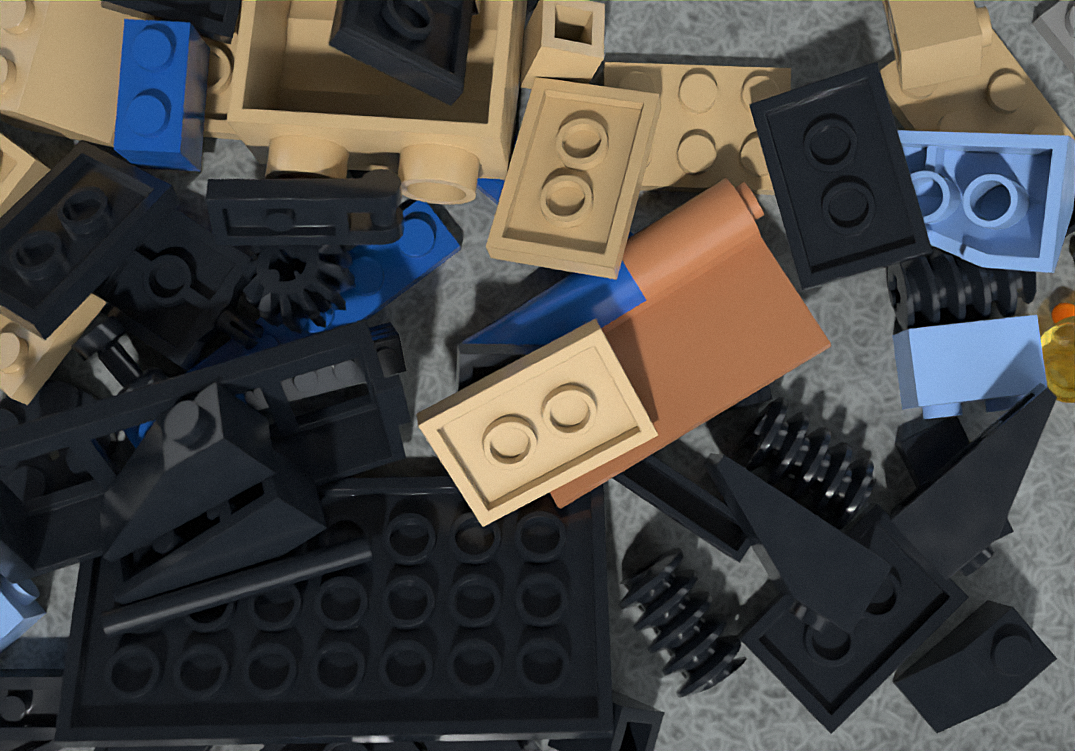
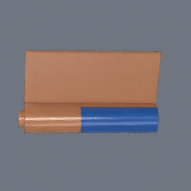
(691, 318)

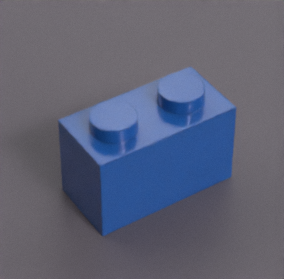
(162, 95)

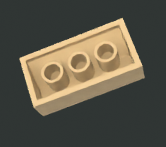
(61, 67)

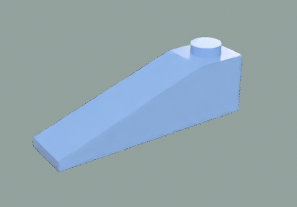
(994, 195)

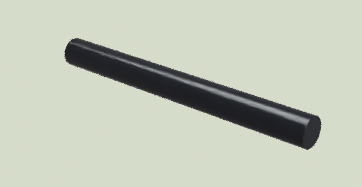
(235, 586)

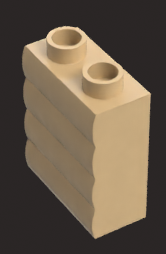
(327, 113)

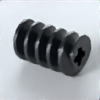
(952, 283)
(808, 462)
(681, 623)

